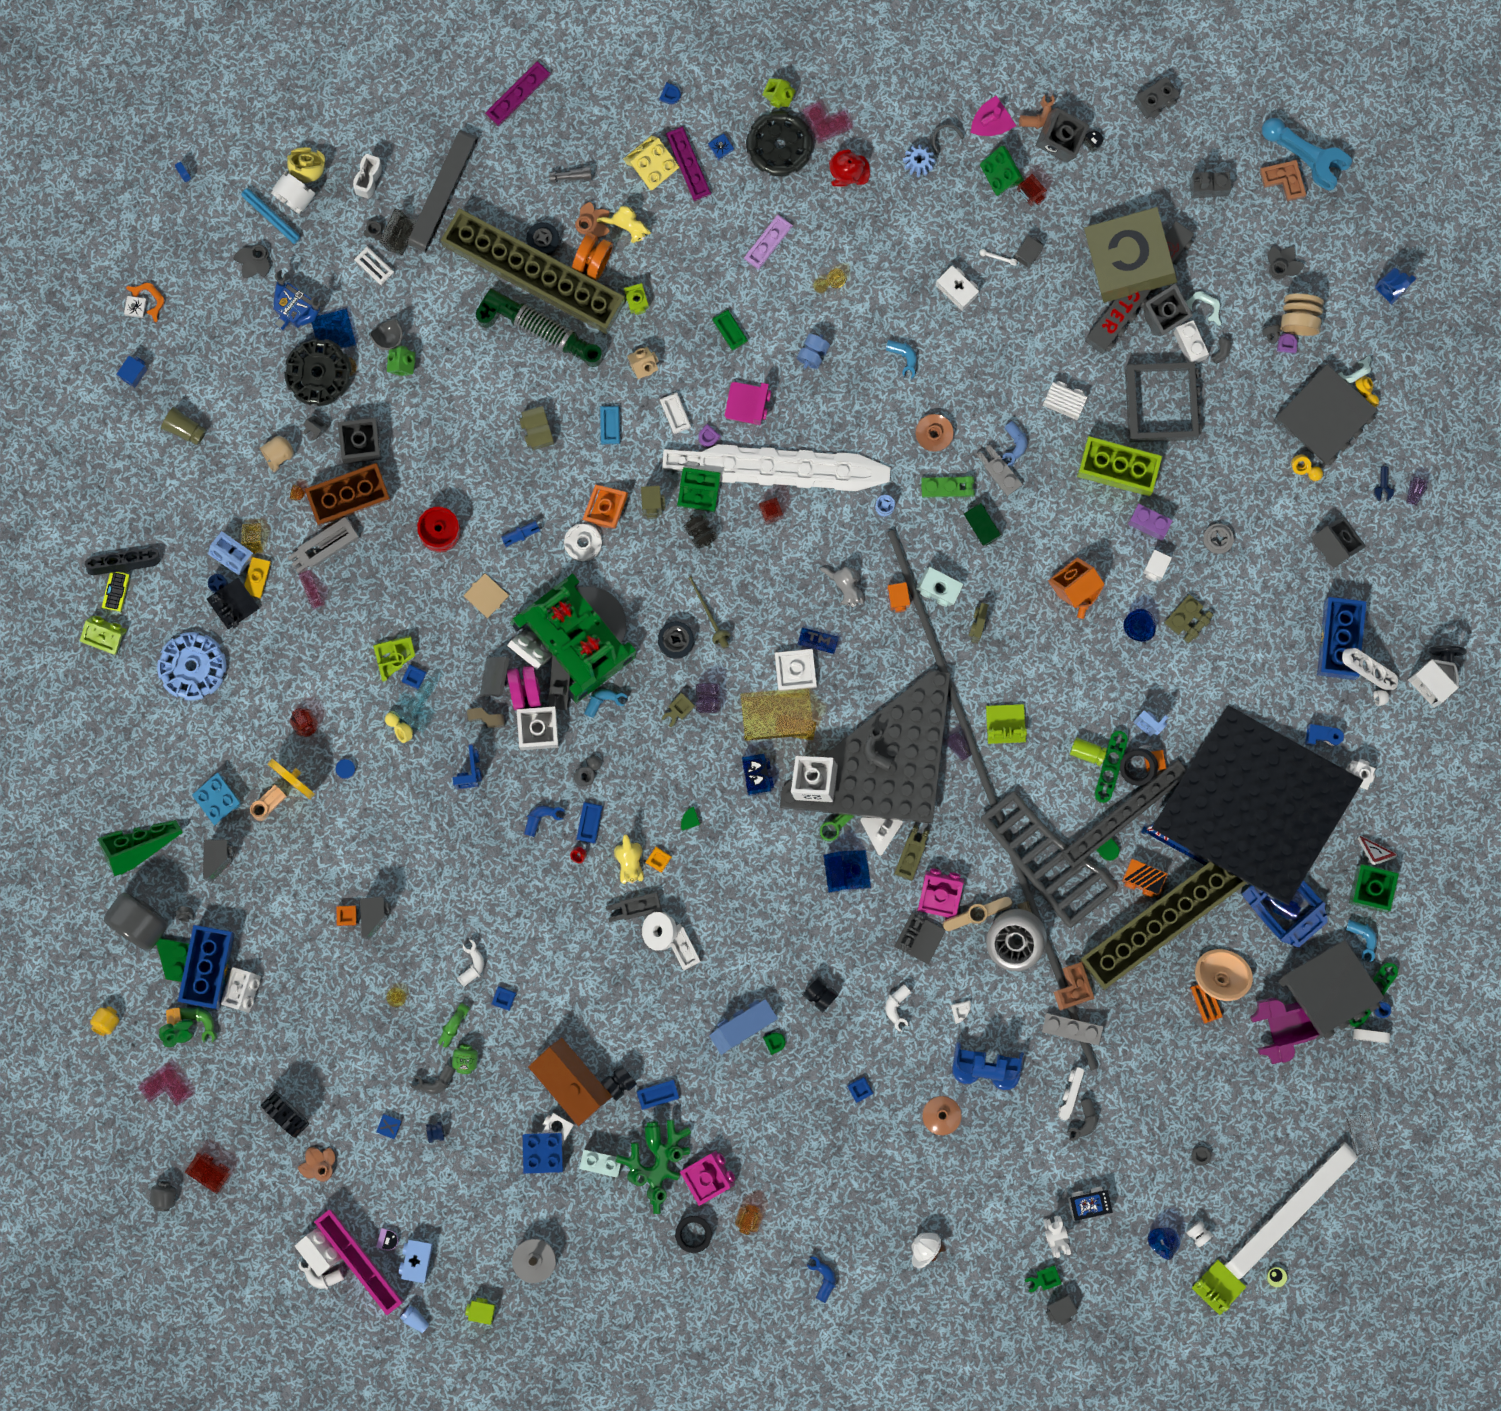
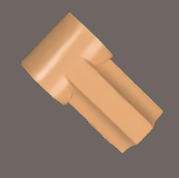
(269, 801)

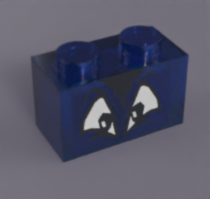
(756, 775)

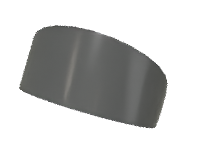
(935, 131)

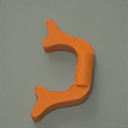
(155, 293)

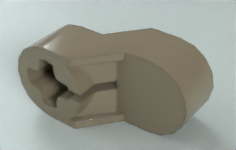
(491, 721)

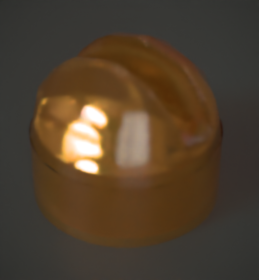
(297, 493)

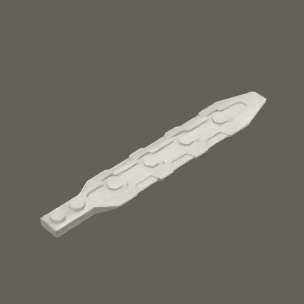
(782, 467)

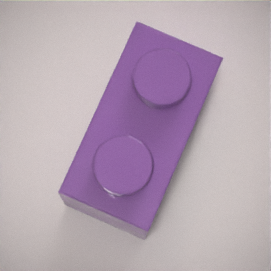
(1150, 522)

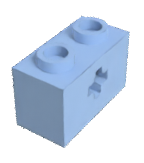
(419, 1272)

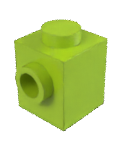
(480, 1311)

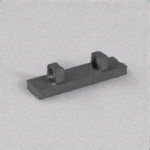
(559, 677)

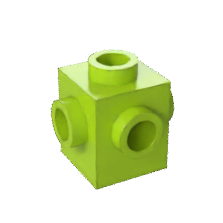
(779, 92)

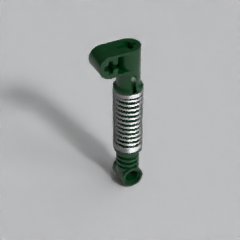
(551, 331)

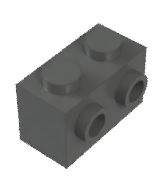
(1156, 98)

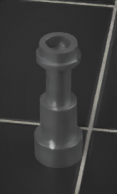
(574, 174)

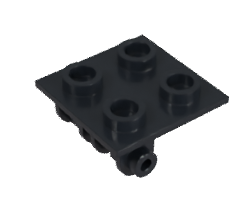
(233, 603)

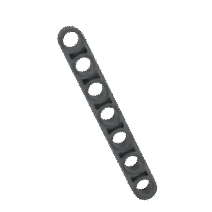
(440, 193)

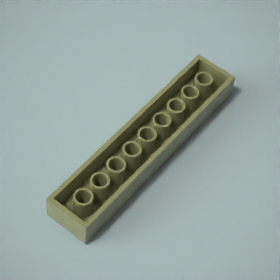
(533, 271)
(1160, 924)

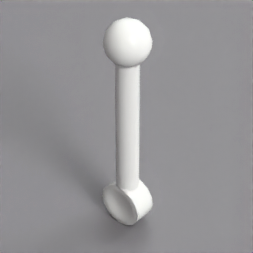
(983, 252)

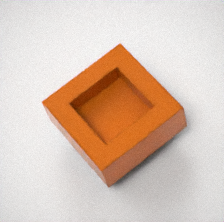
(1160, 759)
(346, 915)

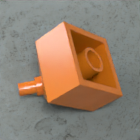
(1077, 585)

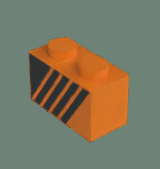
(1144, 878)

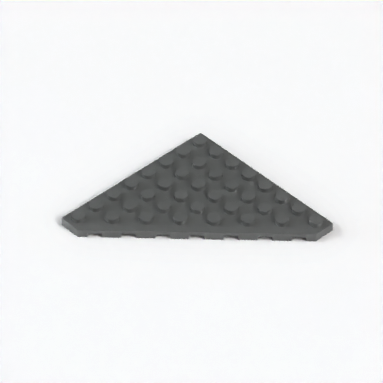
(911, 739)

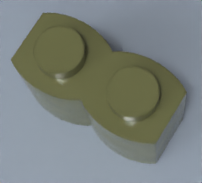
(537, 428)

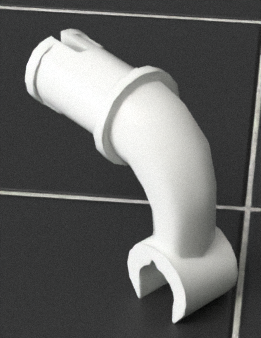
(475, 969)
(893, 1002)
(321, 1282)

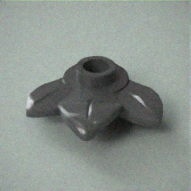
(1284, 260)
(252, 263)

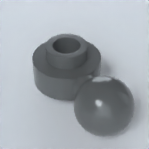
(593, 764)

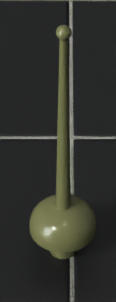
(719, 636)

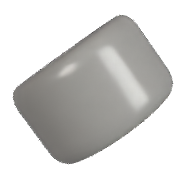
(1014, 954)

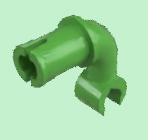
(200, 1015)
(451, 1027)

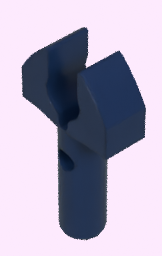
(1383, 485)

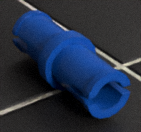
(520, 533)

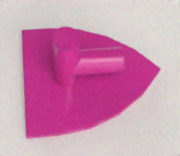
(992, 119)

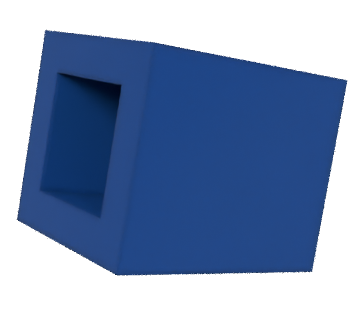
(132, 371)

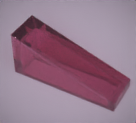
(311, 589)

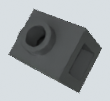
(1061, 1310)

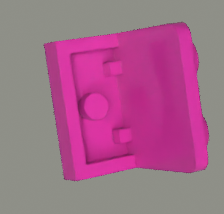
(747, 403)

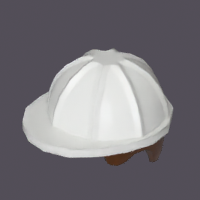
(926, 1248)

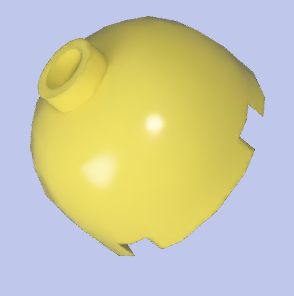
(305, 164)

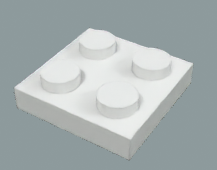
(530, 648)
(795, 670)

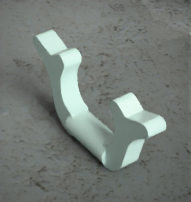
(1208, 299)
(1365, 364)

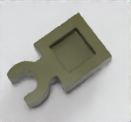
(680, 708)

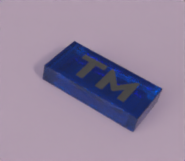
(818, 640)

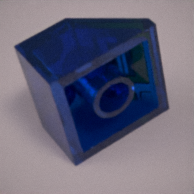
(847, 871)

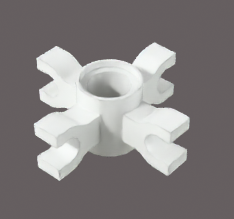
(1057, 1236)

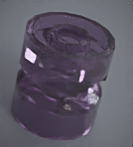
(708, 697)

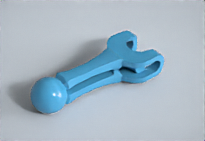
(1315, 157)

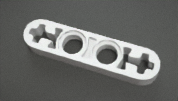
(1369, 672)

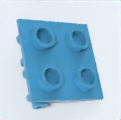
(216, 798)

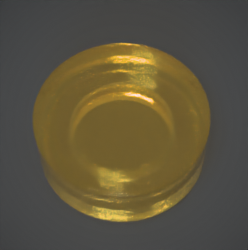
(396, 997)

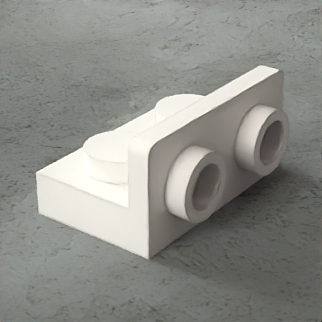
(240, 990)

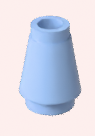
(414, 1319)

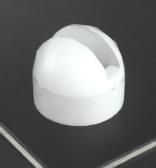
(1383, 697)

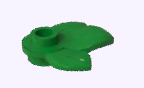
(175, 1034)

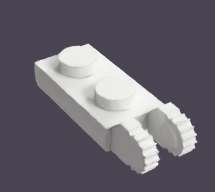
(1070, 1094)

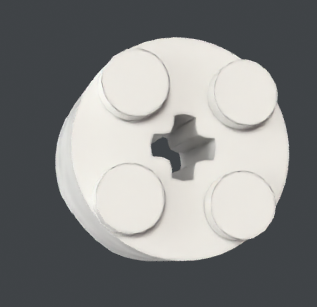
(292, 191)

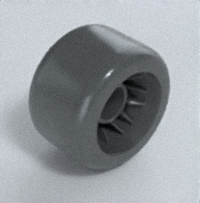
(136, 921)

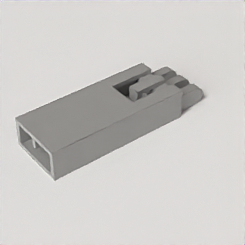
(330, 542)

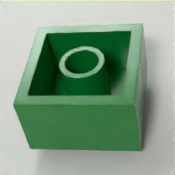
(1373, 888)

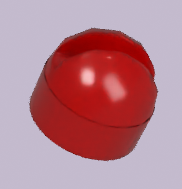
(575, 857)

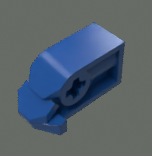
(1394, 285)

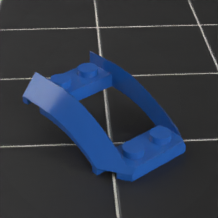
(1299, 931)

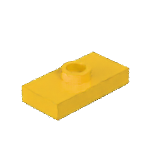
(257, 576)

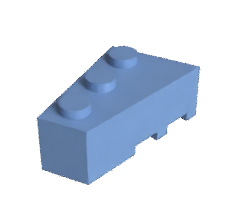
(742, 1026)

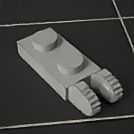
(1000, 471)

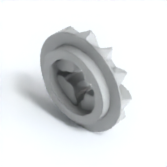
(1224, 532)

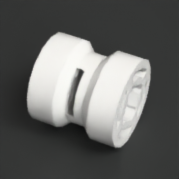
(1195, 1232)

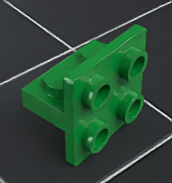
(1001, 171)

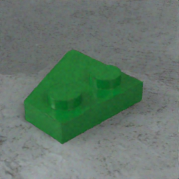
(173, 958)

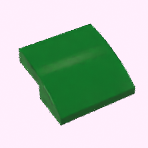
(698, 489)

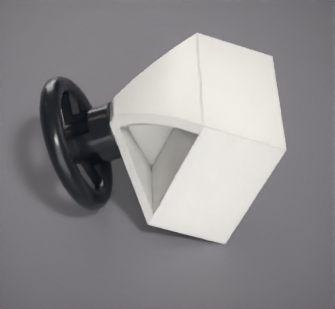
(1438, 677)

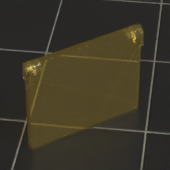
(777, 714)

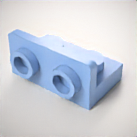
(1147, 722)

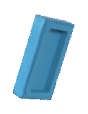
(609, 425)

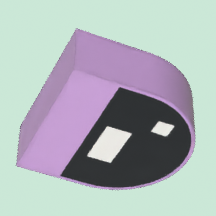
(387, 1239)

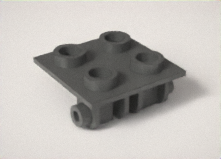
(920, 938)

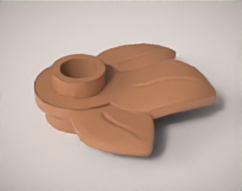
(590, 216)
(315, 1162)

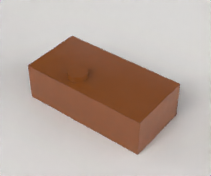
(347, 494)
(570, 1081)

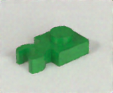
(1046, 1279)

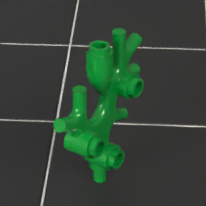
(663, 1153)

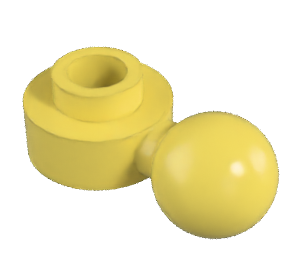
(402, 730)

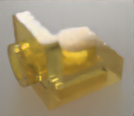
(252, 537)

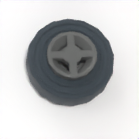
(540, 232)

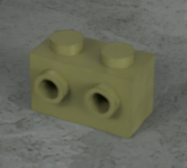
(652, 501)

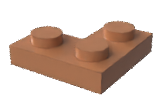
(1287, 175)
(1078, 990)

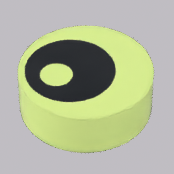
(1276, 1277)

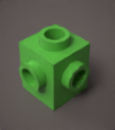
(401, 361)

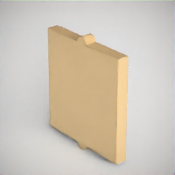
(486, 595)

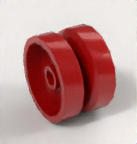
(436, 518)

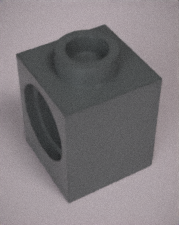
(1029, 251)

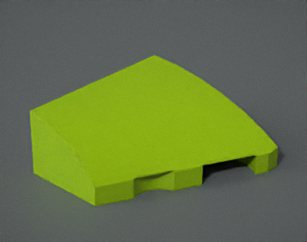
(400, 652)

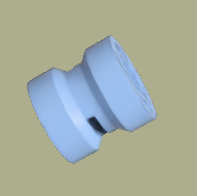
(885, 502)

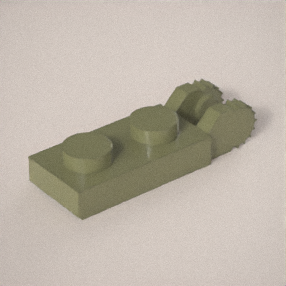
(911, 855)

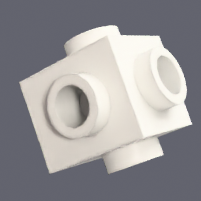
(1362, 770)

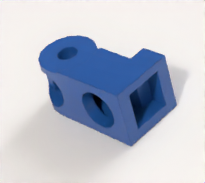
(1329, 735)

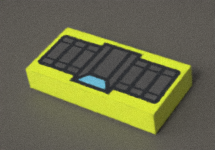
(115, 591)

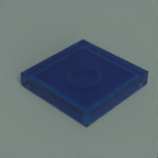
(335, 327)

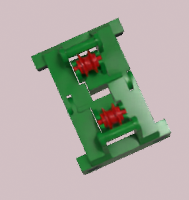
(589, 645)

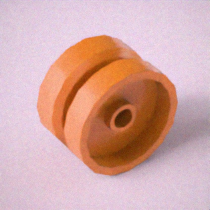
(592, 256)

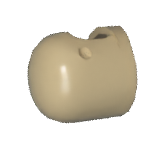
(277, 451)

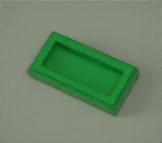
(730, 330)

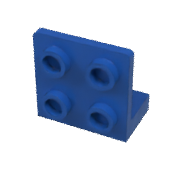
(464, 780)
(542, 1153)

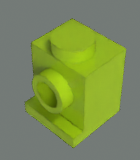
(636, 291)

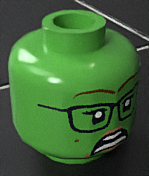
(465, 1059)

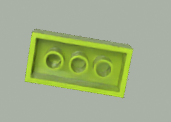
(1119, 466)

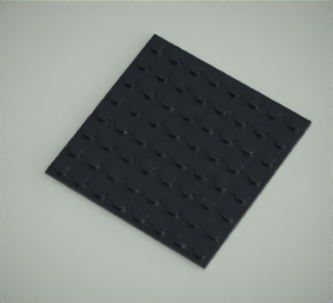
(1257, 805)

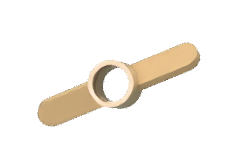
(965, 918)

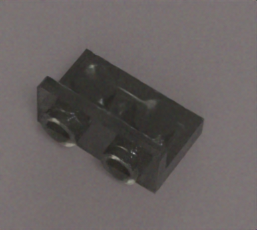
(397, 232)

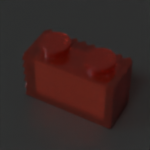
(208, 1172)

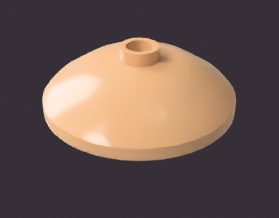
(1229, 969)

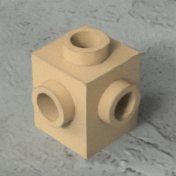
(643, 362)

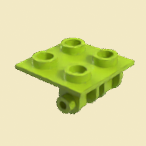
(1006, 724)
(1218, 1287)

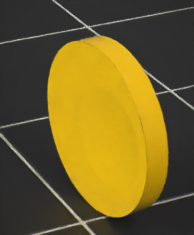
(291, 778)

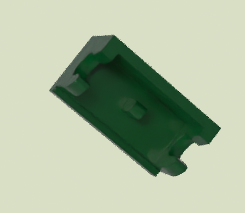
(982, 525)

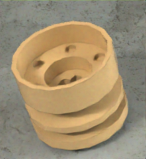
(1302, 314)

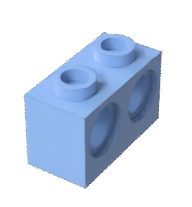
(230, 553)

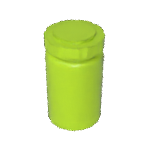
(1088, 751)

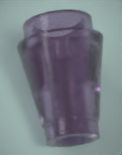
(1416, 490)
(958, 745)

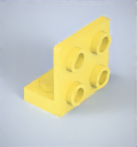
(652, 162)

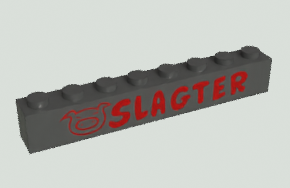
(1125, 308)

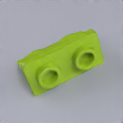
(102, 634)

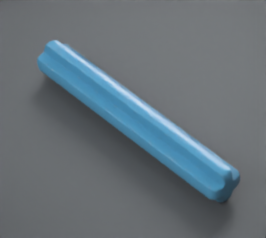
(270, 215)

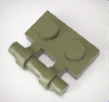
(1183, 616)

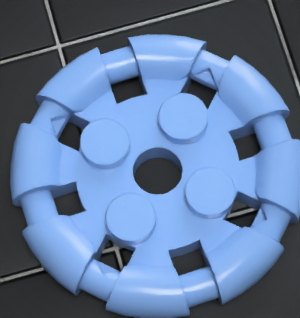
(194, 677)

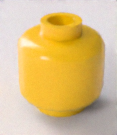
(104, 1021)

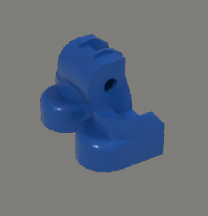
(971, 1066)

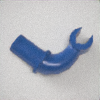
(536, 815)
(828, 1281)

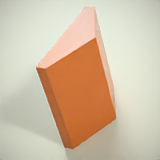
(606, 508)

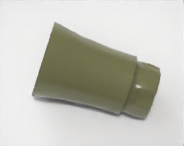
(183, 426)

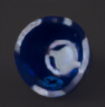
(1140, 625)
(1170, 1239)

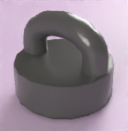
(1271, 330)

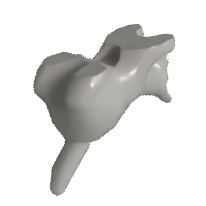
(847, 580)

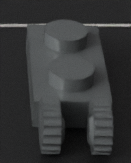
(636, 907)

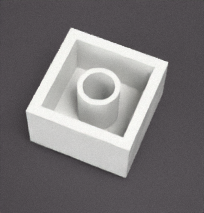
(537, 728)
(814, 778)

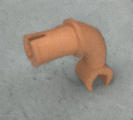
(1038, 120)

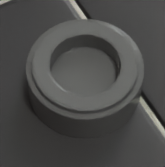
(1201, 1155)

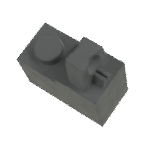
(1210, 184)

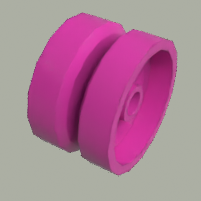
(525, 687)

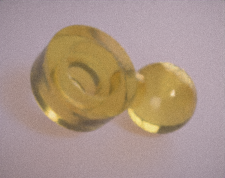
(836, 278)

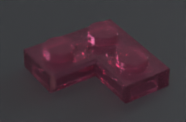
(824, 127)
(166, 1081)

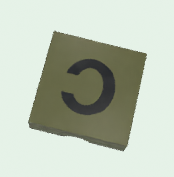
(1130, 254)

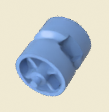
(812, 353)

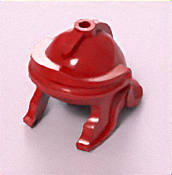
(849, 173)

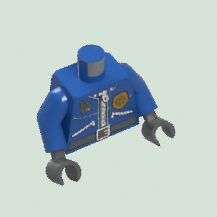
(293, 304)

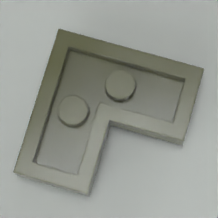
(977, 628)

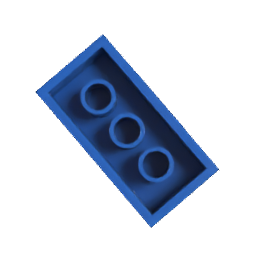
(1340, 630)
(206, 967)

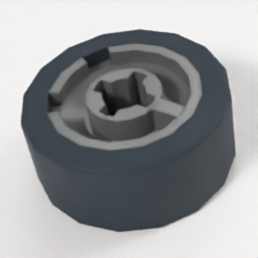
(679, 649)

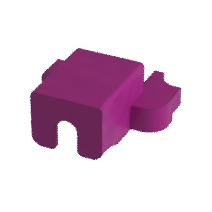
(1288, 1028)

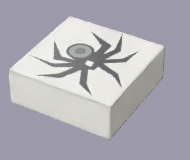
(135, 307)

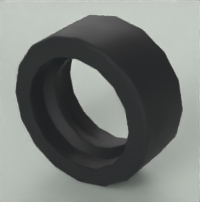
(1125, 771)
(708, 1234)

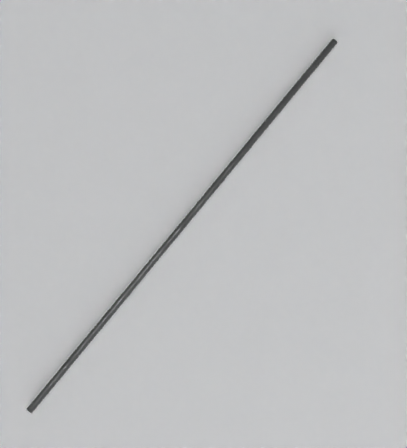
(981, 771)

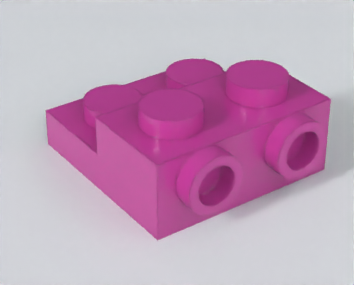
(940, 893)
(708, 1177)

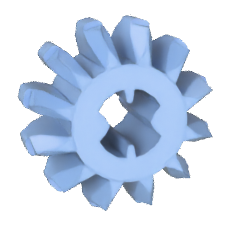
(926, 160)

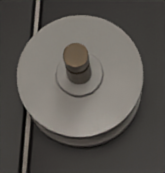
(534, 1261)

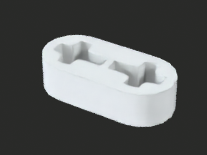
(1372, 1036)

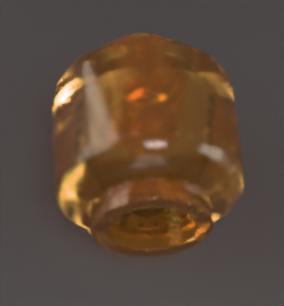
(748, 1219)

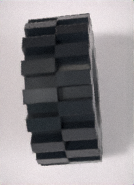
(284, 1114)

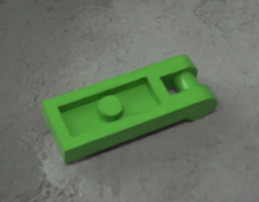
(947, 487)

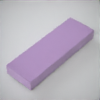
(768, 242)

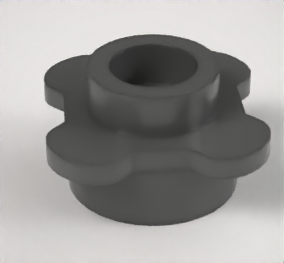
(371, 224)
(184, 913)

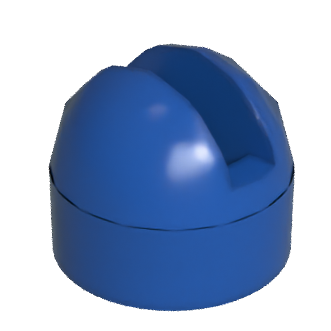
(1385, 1008)

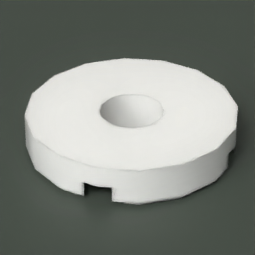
(582, 553)
(650, 934)

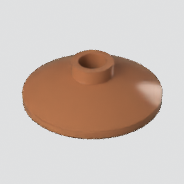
(934, 423)
(931, 1115)

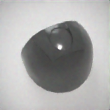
(387, 335)

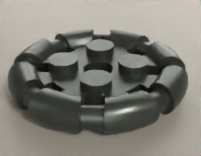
(775, 133)
(328, 376)

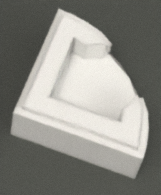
(960, 1011)

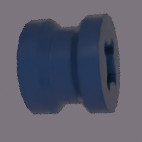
(215, 582)
(435, 1132)

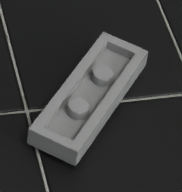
(1072, 1029)

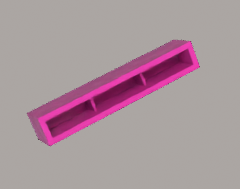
(359, 1262)

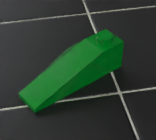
(130, 850)

